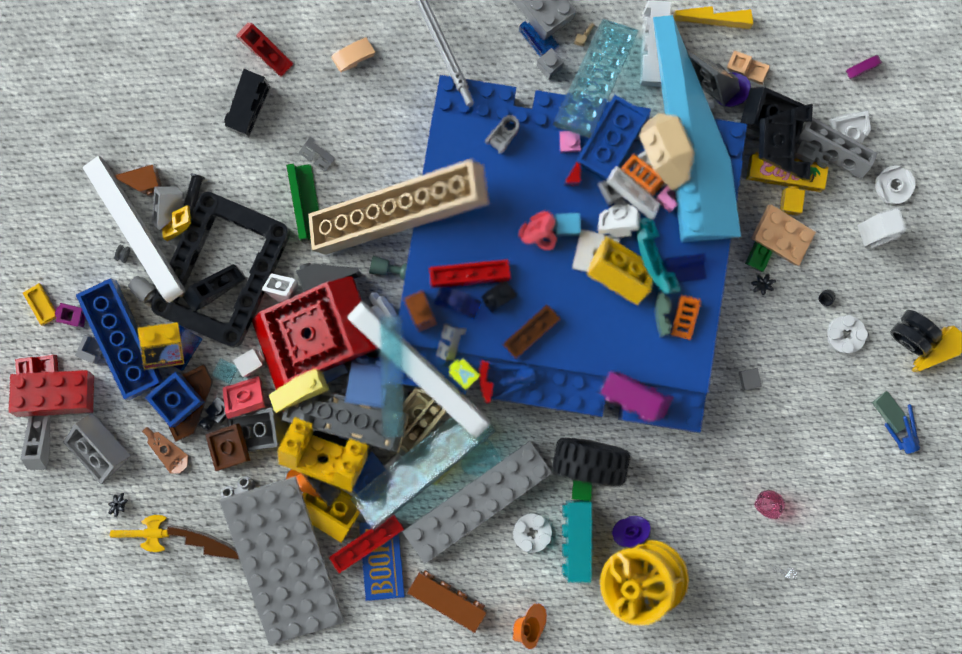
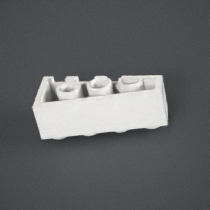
(649, 59)
(882, 228)

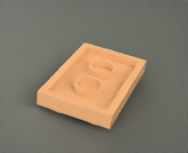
(783, 235)

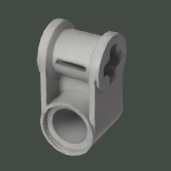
(503, 135)

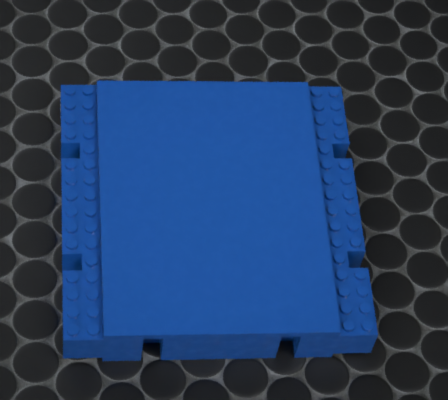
(596, 325)

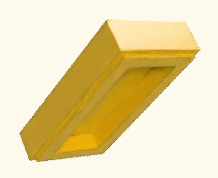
(40, 304)

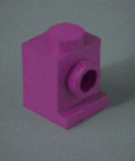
(63, 315)

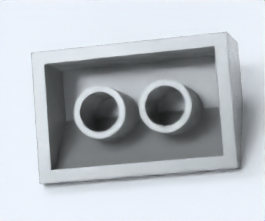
(96, 448)

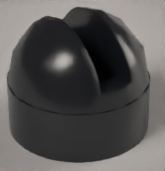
(827, 297)

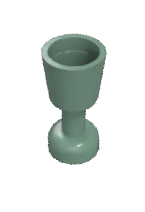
(382, 267)

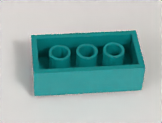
(578, 541)

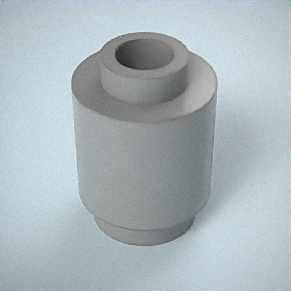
(142, 289)

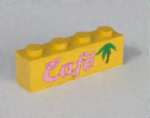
(766, 173)

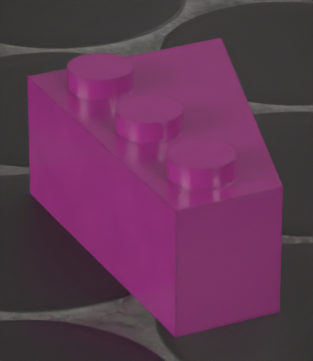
(636, 396)

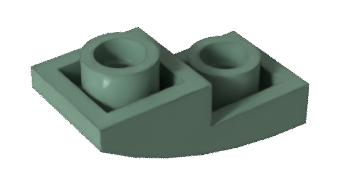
(662, 307)

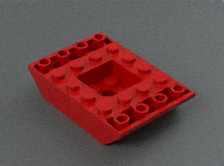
(333, 335)

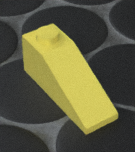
(299, 390)

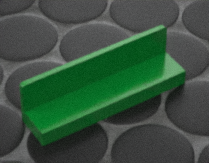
(303, 197)

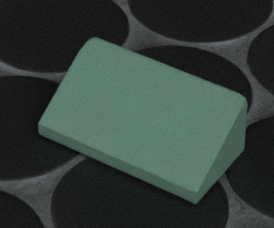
(890, 411)

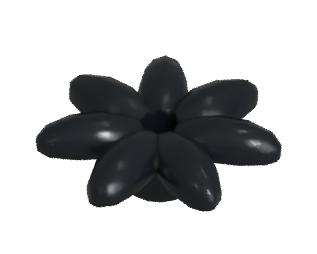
(763, 284)
(117, 505)

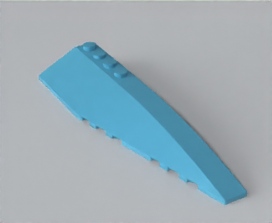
(708, 199)

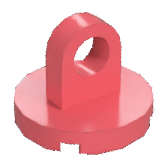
(539, 228)

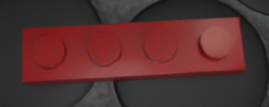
(469, 273)
(365, 544)

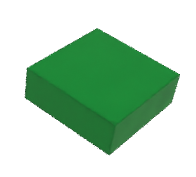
(581, 491)

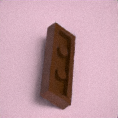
(531, 331)

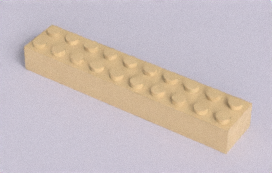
(399, 207)

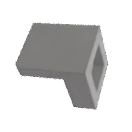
(89, 350)

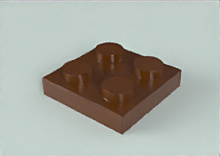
(227, 447)

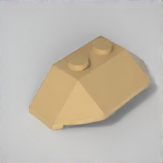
(668, 149)
(423, 417)

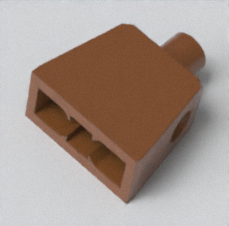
(420, 311)

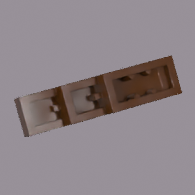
(211, 544)

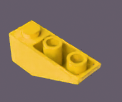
(946, 348)

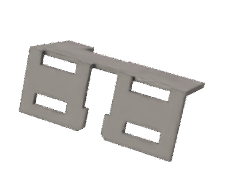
(323, 154)
(457, 332)

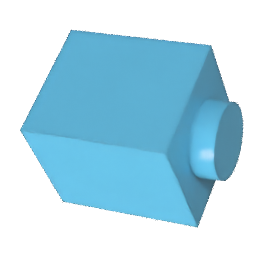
(567, 225)

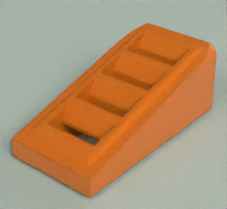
(639, 180)
(684, 299)

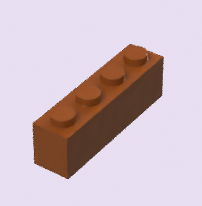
(447, 601)

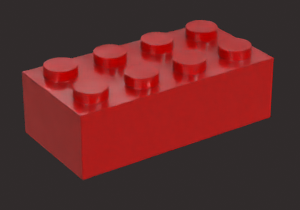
(51, 393)

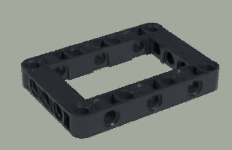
(188, 253)

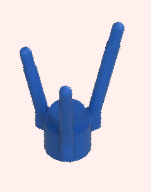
(525, 377)
(910, 442)

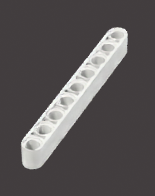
(134, 229)
(425, 375)

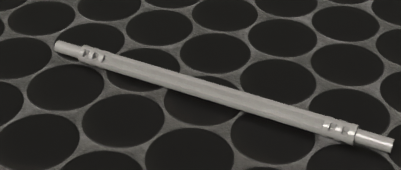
(445, 51)

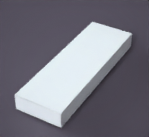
(633, 193)

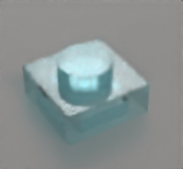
(225, 371)

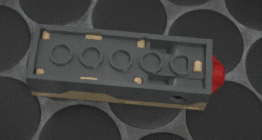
(354, 421)

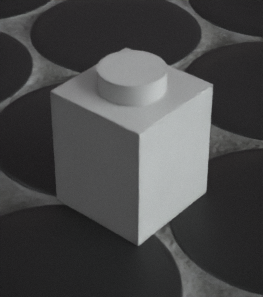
(549, 63)

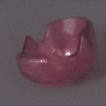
(770, 504)

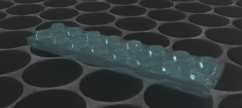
(595, 78)
(416, 471)

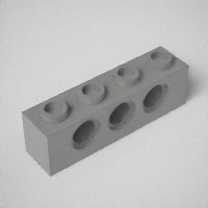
(844, 150)

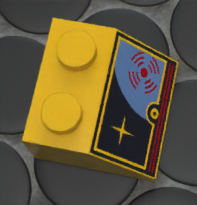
(160, 346)

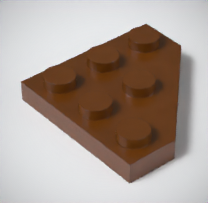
(202, 382)

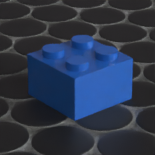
(174, 399)

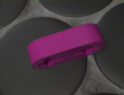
(863, 67)

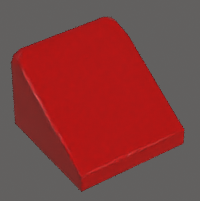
(574, 177)

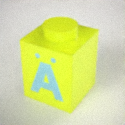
(463, 373)

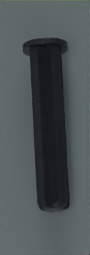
(193, 191)

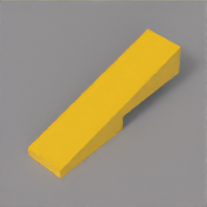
(706, 15)

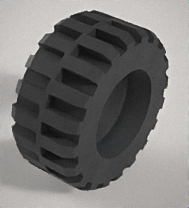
(591, 462)

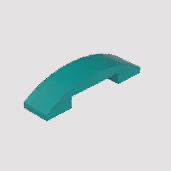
(646, 234)

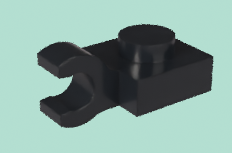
(215, 413)

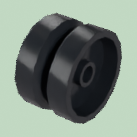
(916, 333)

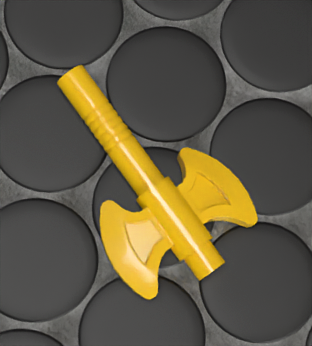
(152, 533)

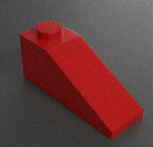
(264, 49)

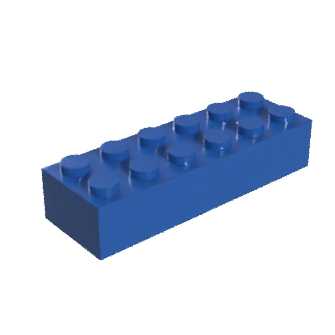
(118, 338)

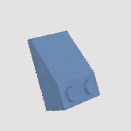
(365, 382)

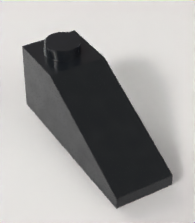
(212, 287)

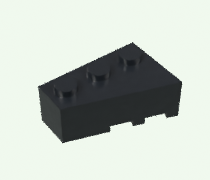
(247, 103)

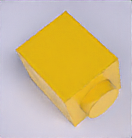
(792, 200)

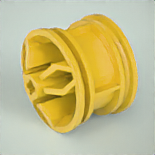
(627, 598)

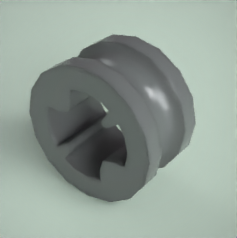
(122, 253)

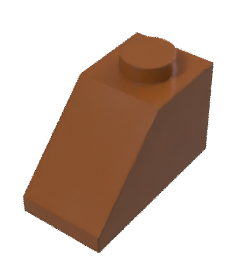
(141, 179)

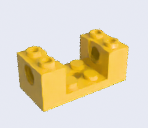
(302, 449)

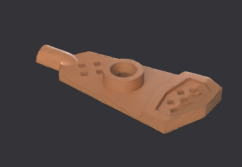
(172, 454)

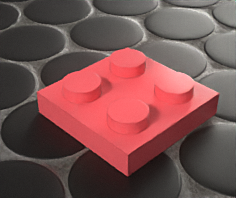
(243, 397)

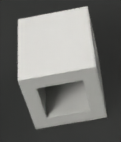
(250, 362)

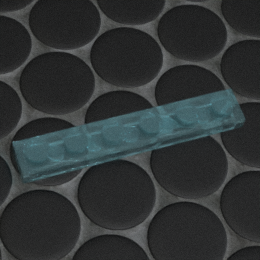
(391, 376)

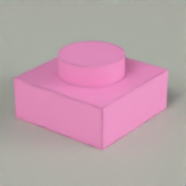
(569, 142)

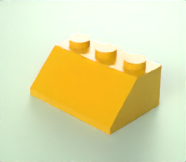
(620, 270)
(332, 520)

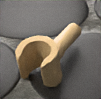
(581, 39)

